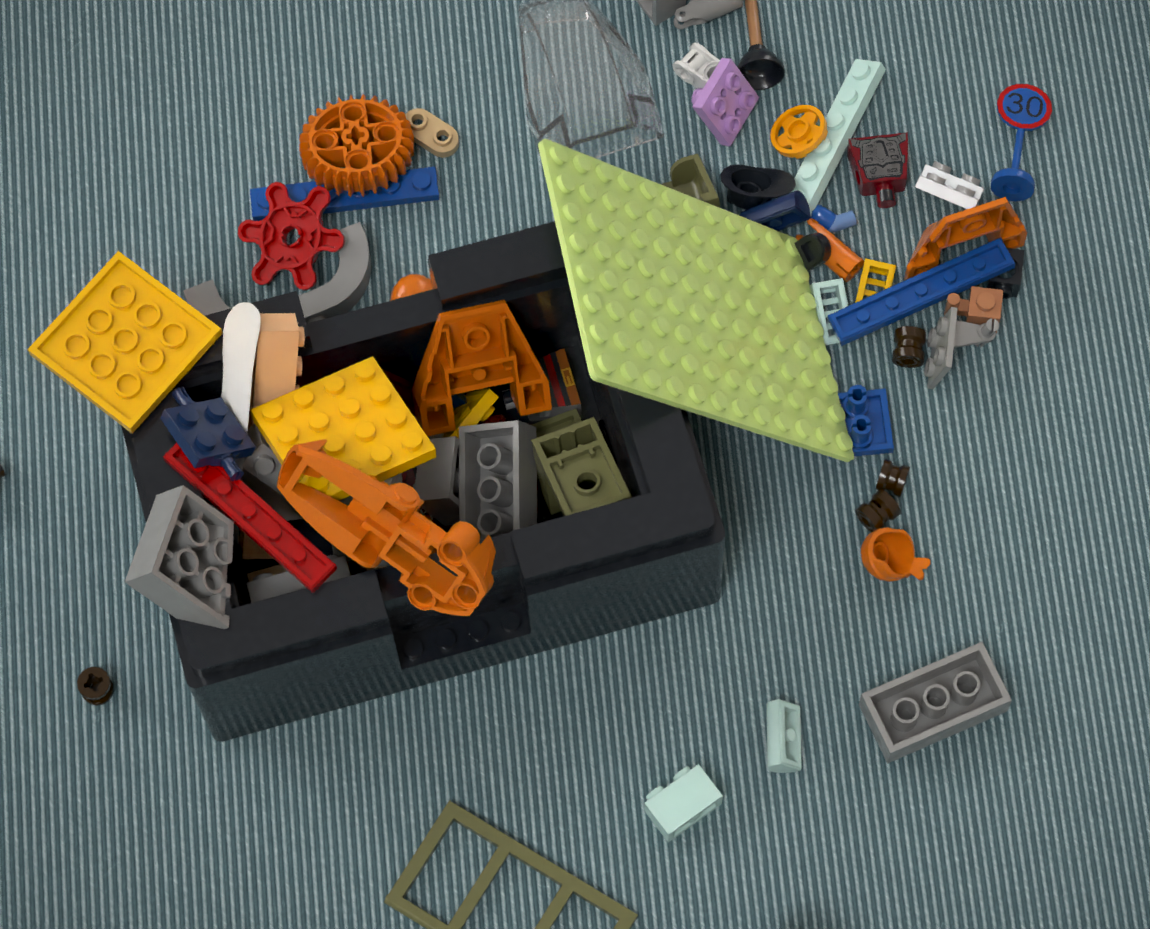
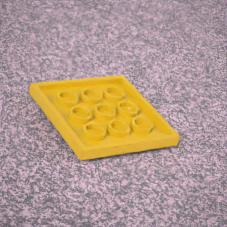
(125, 341)
(356, 415)

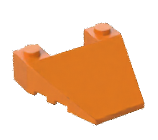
(473, 352)

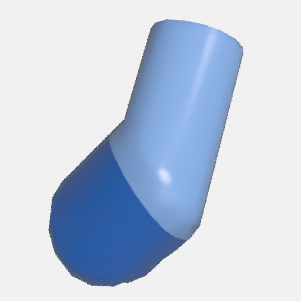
(832, 221)

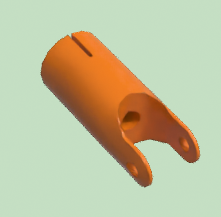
(842, 259)

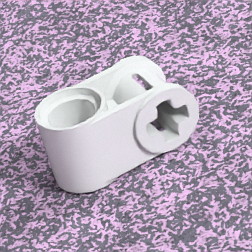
(696, 66)

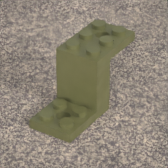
(575, 465)

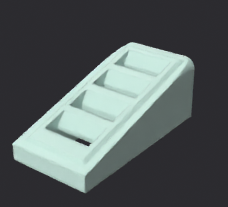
(827, 287)

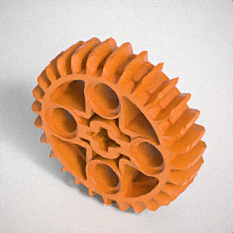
(356, 145)

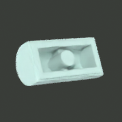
(783, 736)

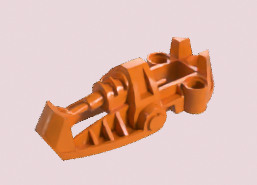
(387, 526)

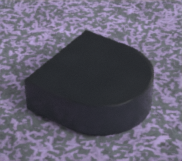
(814, 250)

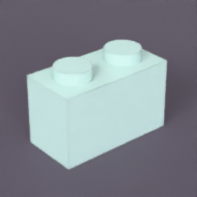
(682, 802)

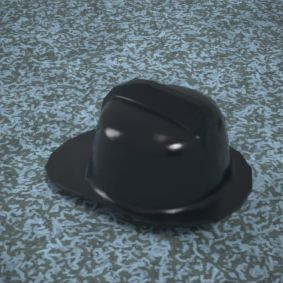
(754, 185)

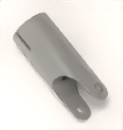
(703, 11)

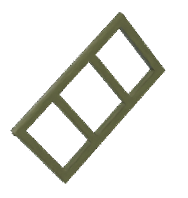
(506, 846)

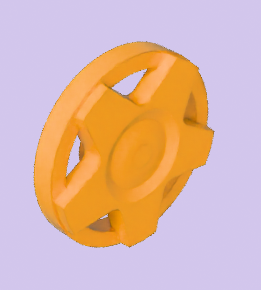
(799, 133)

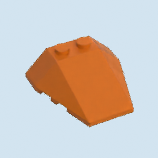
(990, 219)

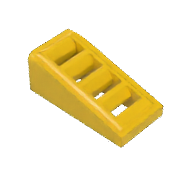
(878, 268)

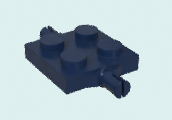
(208, 433)

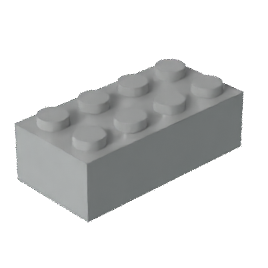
(497, 477)
(934, 702)

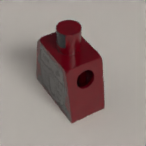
(879, 166)

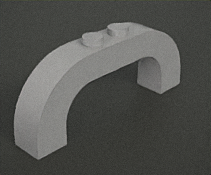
(327, 301)

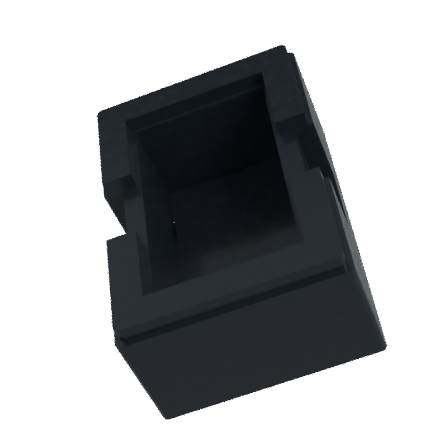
(551, 579)

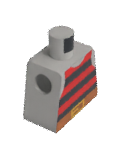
(562, 387)

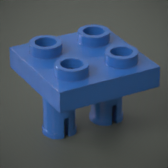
(867, 420)

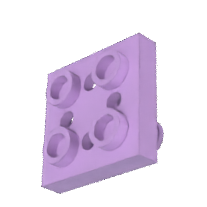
(718, 101)

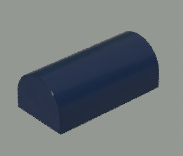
(780, 212)

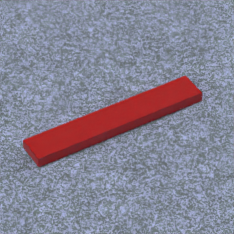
(256, 520)

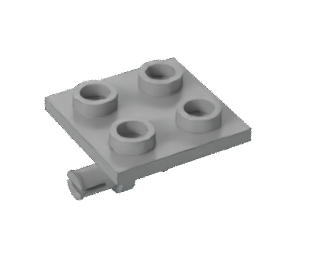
(953, 334)

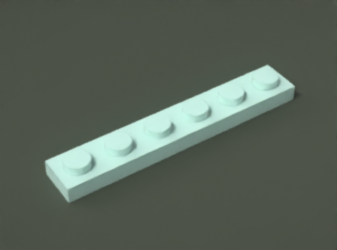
(841, 124)

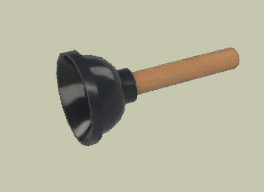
(759, 65)

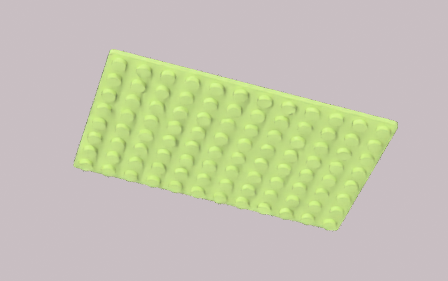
(693, 304)

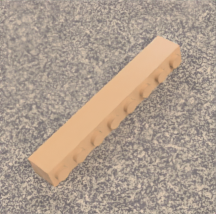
(273, 376)

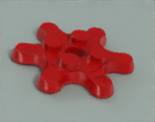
(273, 231)

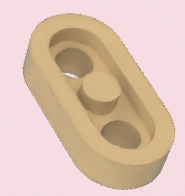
(430, 130)

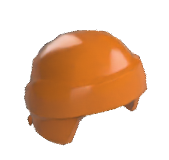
(891, 555)

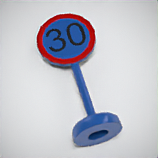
(1023, 109)

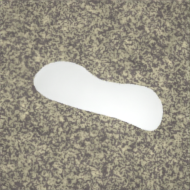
(238, 353)

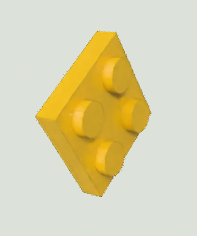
(478, 408)

